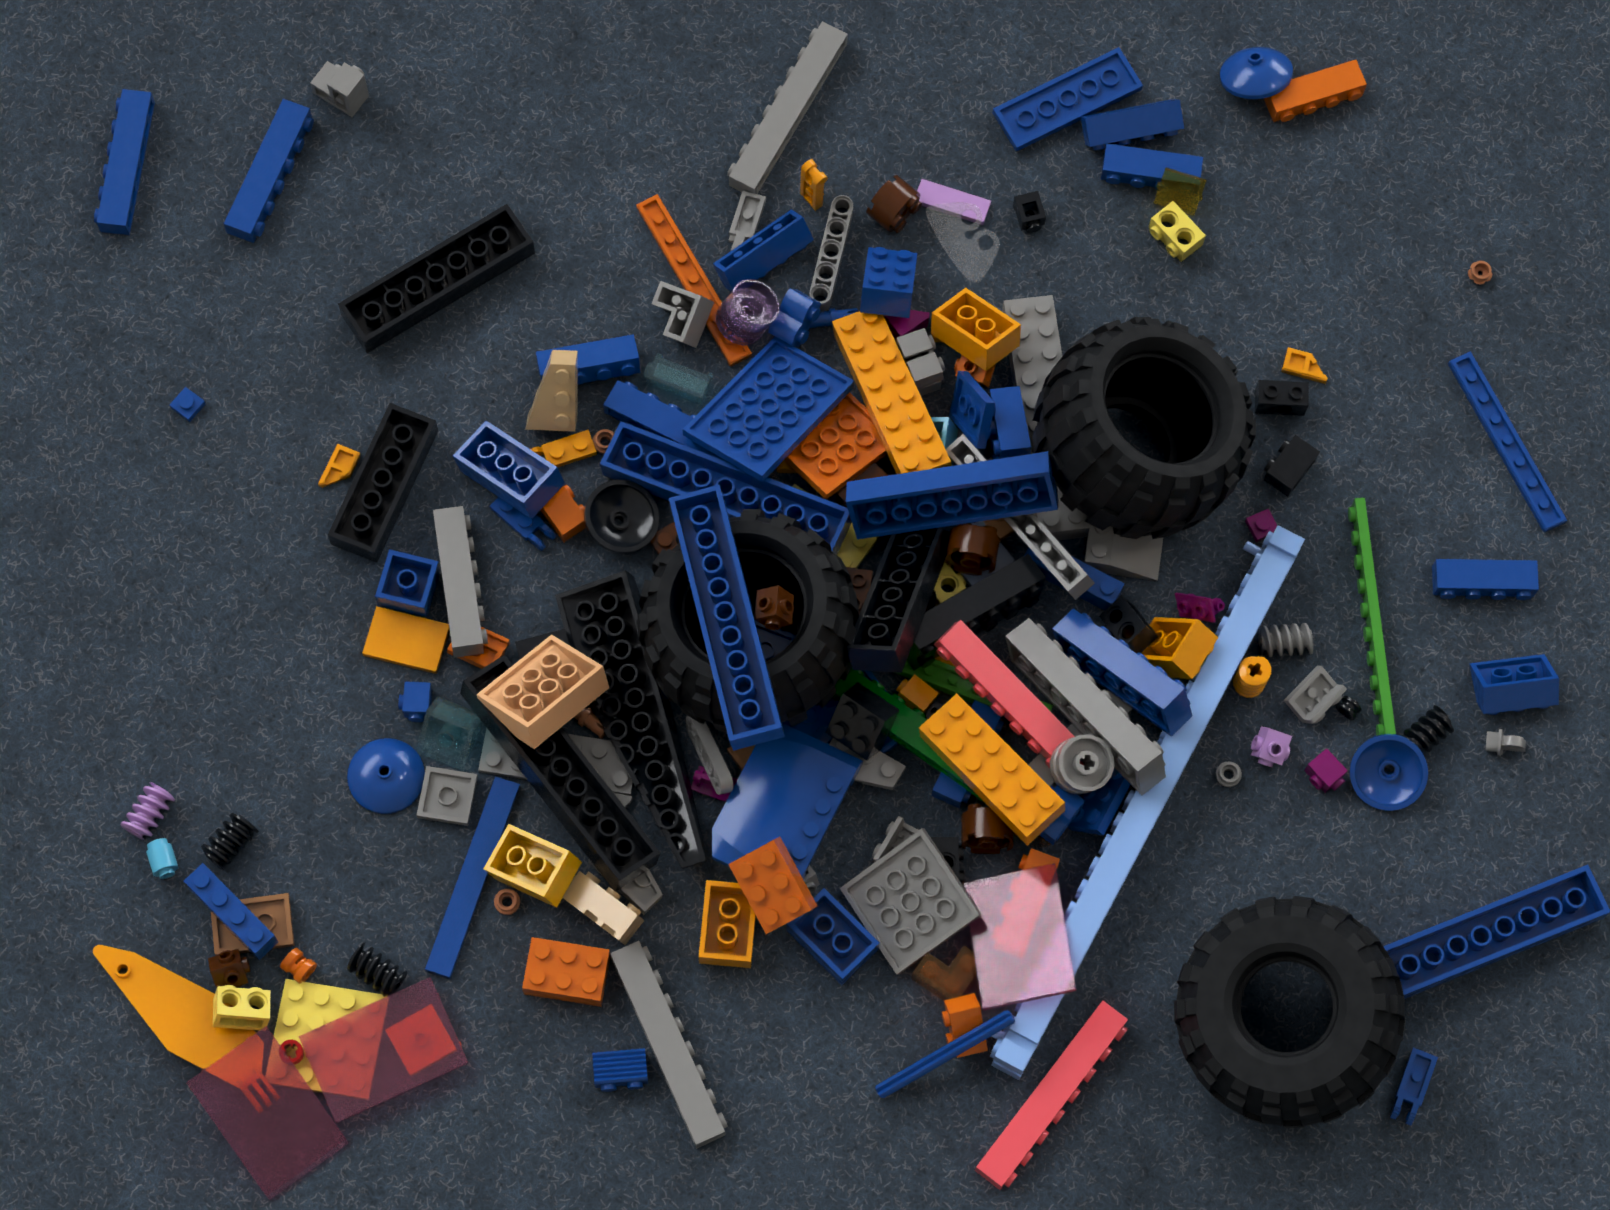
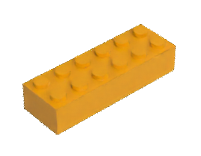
(992, 769)

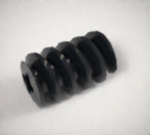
(1429, 728)
(228, 839)
(375, 971)

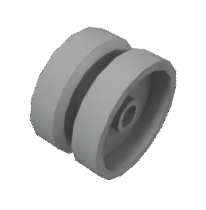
(1080, 778)

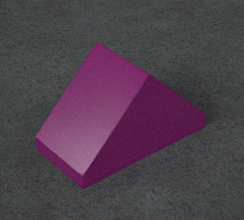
(901, 326)

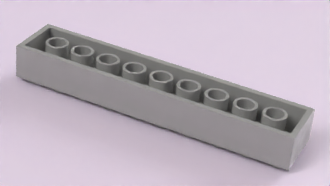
(1029, 368)

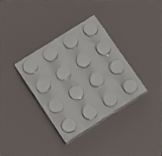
(910, 901)

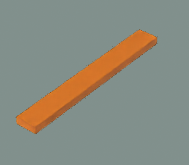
(688, 270)

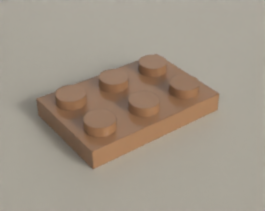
(271, 910)

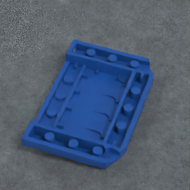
(787, 792)

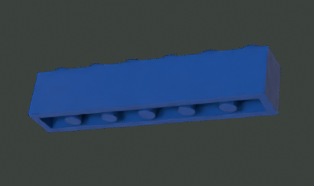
(125, 162)
(268, 171)
(650, 414)

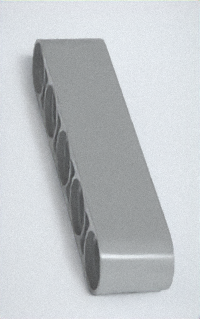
(833, 243)

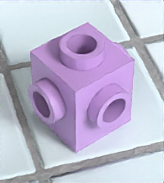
(1271, 746)

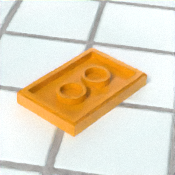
(406, 640)

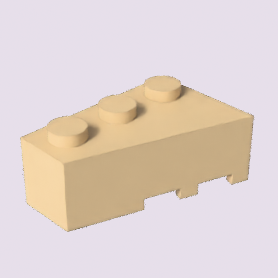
(557, 396)
(603, 907)

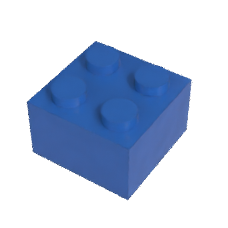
(408, 583)

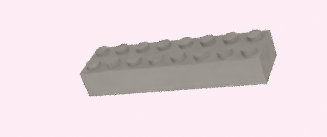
(1085, 704)

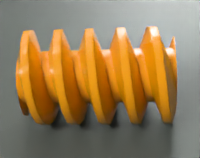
(1252, 676)

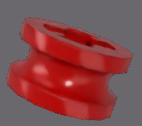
(299, 1052)

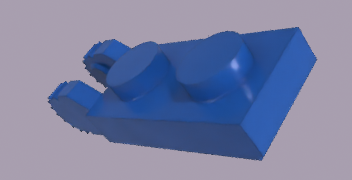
(521, 523)
(1414, 1083)

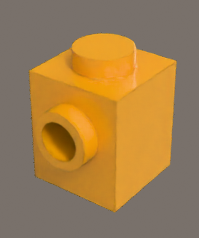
(916, 693)

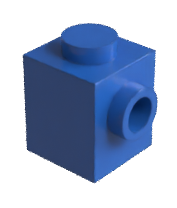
(415, 700)

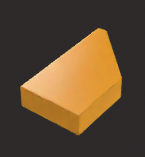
(1303, 365)
(339, 466)

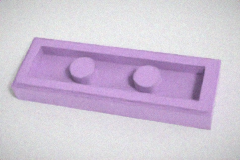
(935, 194)

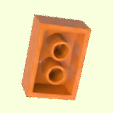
(773, 885)
(566, 971)

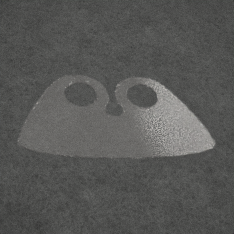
(951, 231)

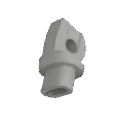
(1498, 742)

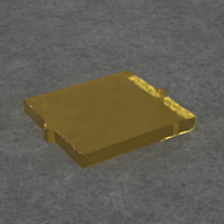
(1181, 188)

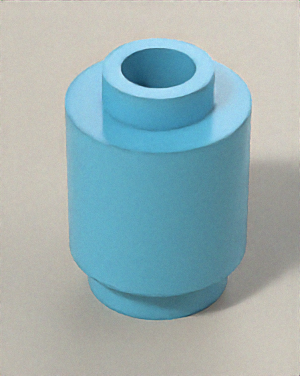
(161, 858)

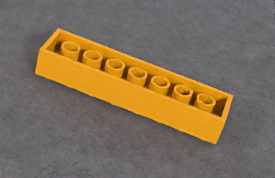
(889, 393)

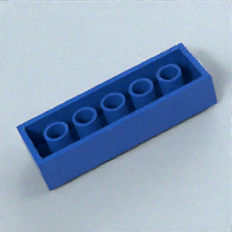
(1124, 672)

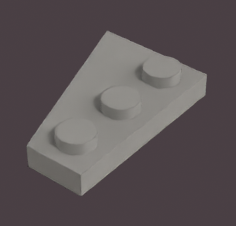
(878, 770)
(641, 892)

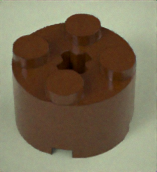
(894, 204)
(972, 549)
(984, 831)

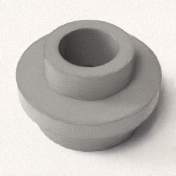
(1232, 767)

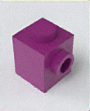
(1326, 772)

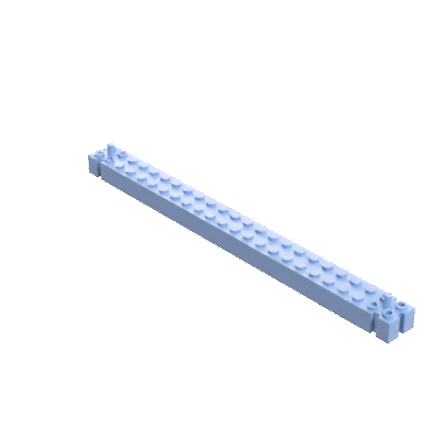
(1131, 829)

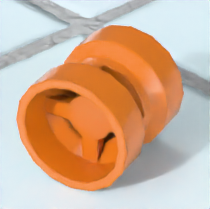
(298, 965)

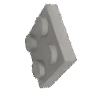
(447, 796)

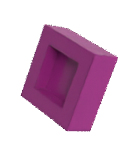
(1261, 524)

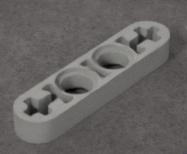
(710, 756)

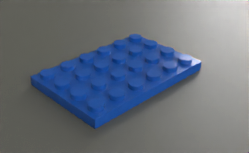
(768, 408)

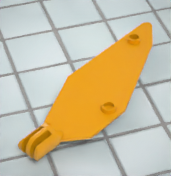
(172, 1007)

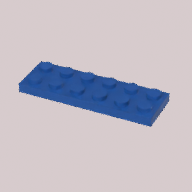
(1067, 99)

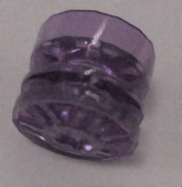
(747, 312)

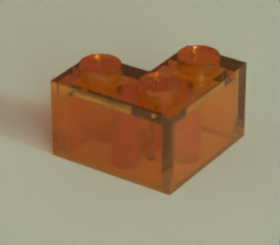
(944, 980)

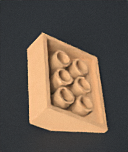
(544, 690)

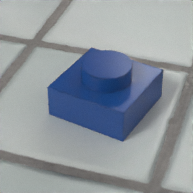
(187, 404)

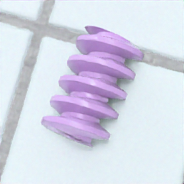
(147, 811)

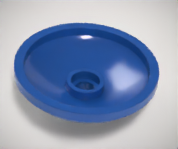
(1256, 73)
(1383, 788)
(386, 792)

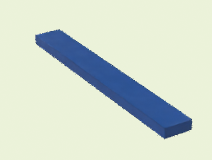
(1507, 442)
(472, 878)

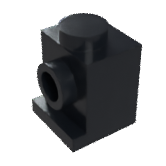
(1029, 204)

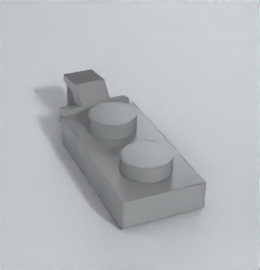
(746, 218)

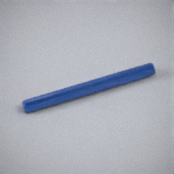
(945, 1054)

